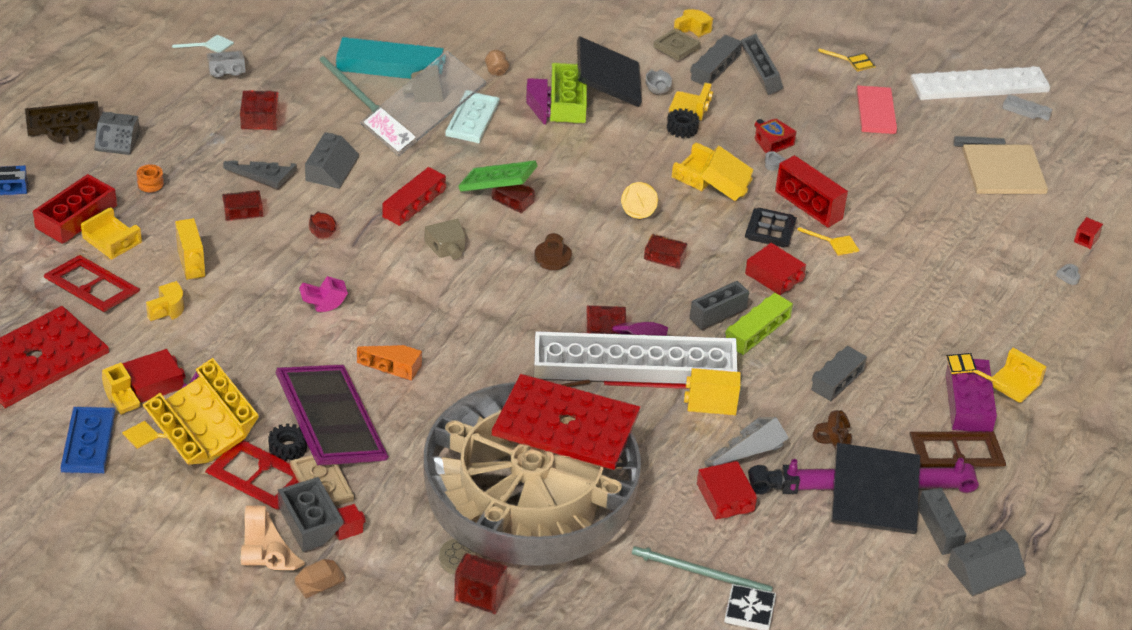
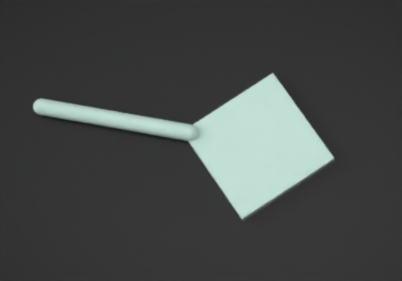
(216, 44)

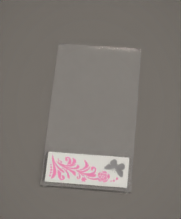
(423, 103)

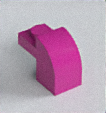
(325, 297)

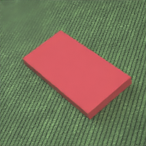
(876, 109)

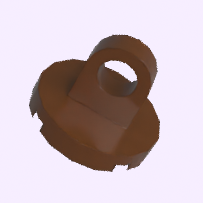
(553, 253)
(836, 429)

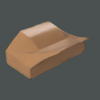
(318, 577)

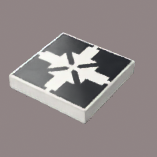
(750, 607)

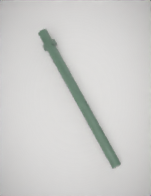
(348, 83)
(709, 572)

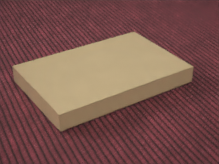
(330, 476)

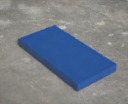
(88, 440)

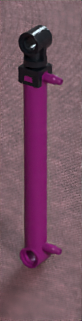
(792, 479)

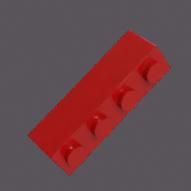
(414, 196)

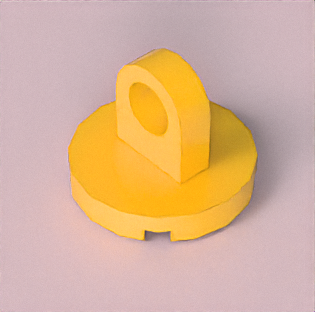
(639, 200)

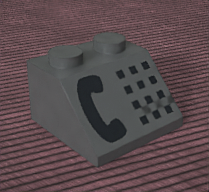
(117, 133)

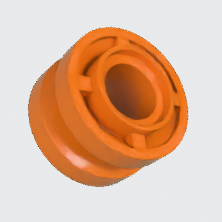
(150, 178)

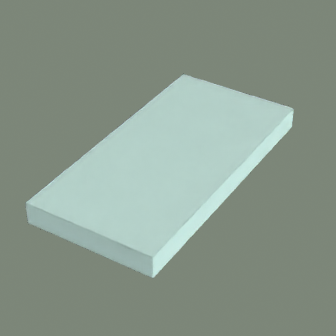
(473, 118)

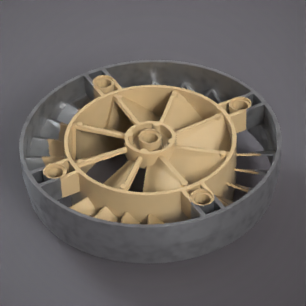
(558, 493)

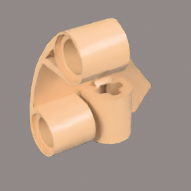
(264, 544)

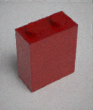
(775, 269)
(154, 375)
(726, 490)

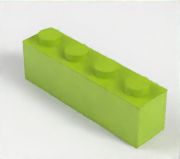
(759, 322)

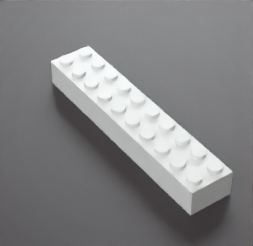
(629, 356)

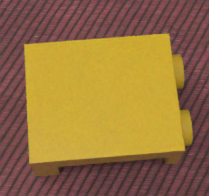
(691, 168)
(110, 234)

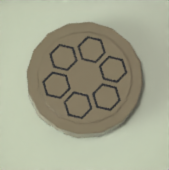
(452, 554)

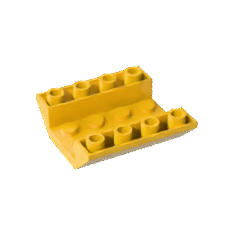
(204, 415)

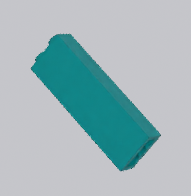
(384, 57)

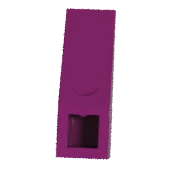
(539, 98)

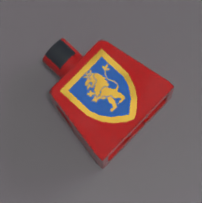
(774, 135)

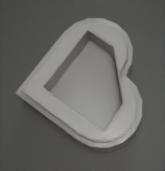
(772, 160)
(1069, 274)

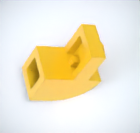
(694, 21)
(168, 304)
(118, 389)

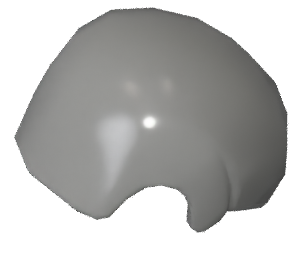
(658, 81)

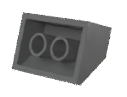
(330, 161)
(309, 513)
(987, 562)

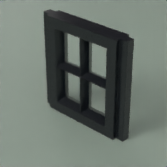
(786, 231)

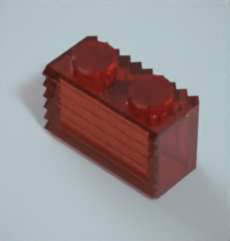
(515, 196)
(242, 205)
(665, 251)

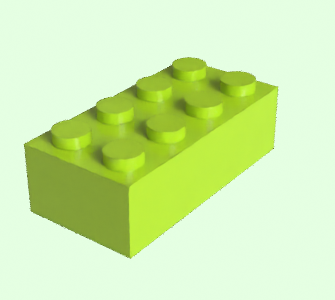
(567, 94)

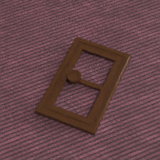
(996, 460)

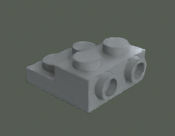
(226, 63)

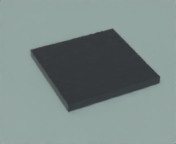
(608, 71)
(875, 488)

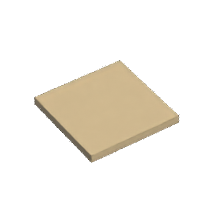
(1004, 169)

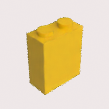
(727, 173)
(190, 248)
(712, 391)

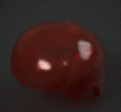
(322, 225)

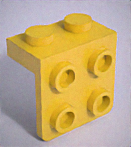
(696, 103)
(1020, 374)

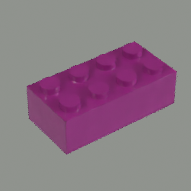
(971, 399)

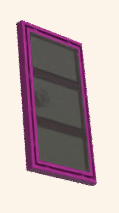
(331, 414)

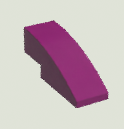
(641, 328)

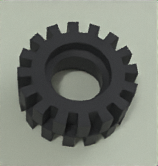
(682, 123)
(287, 451)

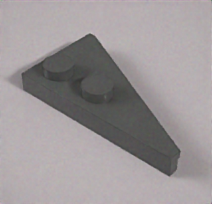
(263, 172)

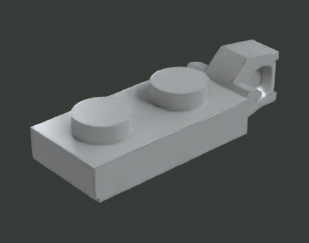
(1026, 108)

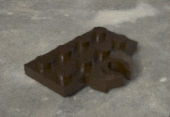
(62, 120)

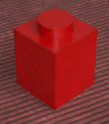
(1088, 233)
(352, 522)

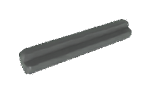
(960, 140)

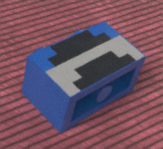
(13, 180)

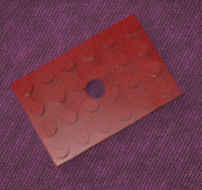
(64, 347)
(593, 437)

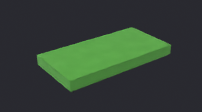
(498, 176)

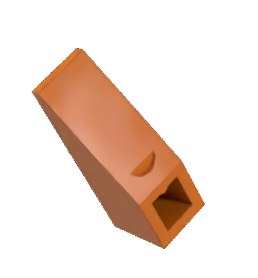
(392, 359)

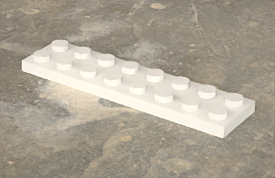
(979, 83)

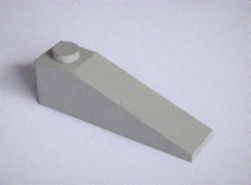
(755, 438)

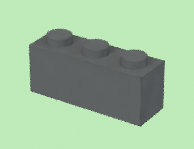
(719, 304)
(838, 373)
(941, 520)

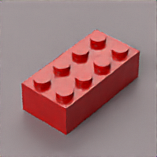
(811, 191)
(66, 211)

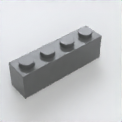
(716, 60)
(762, 64)

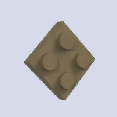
(676, 44)

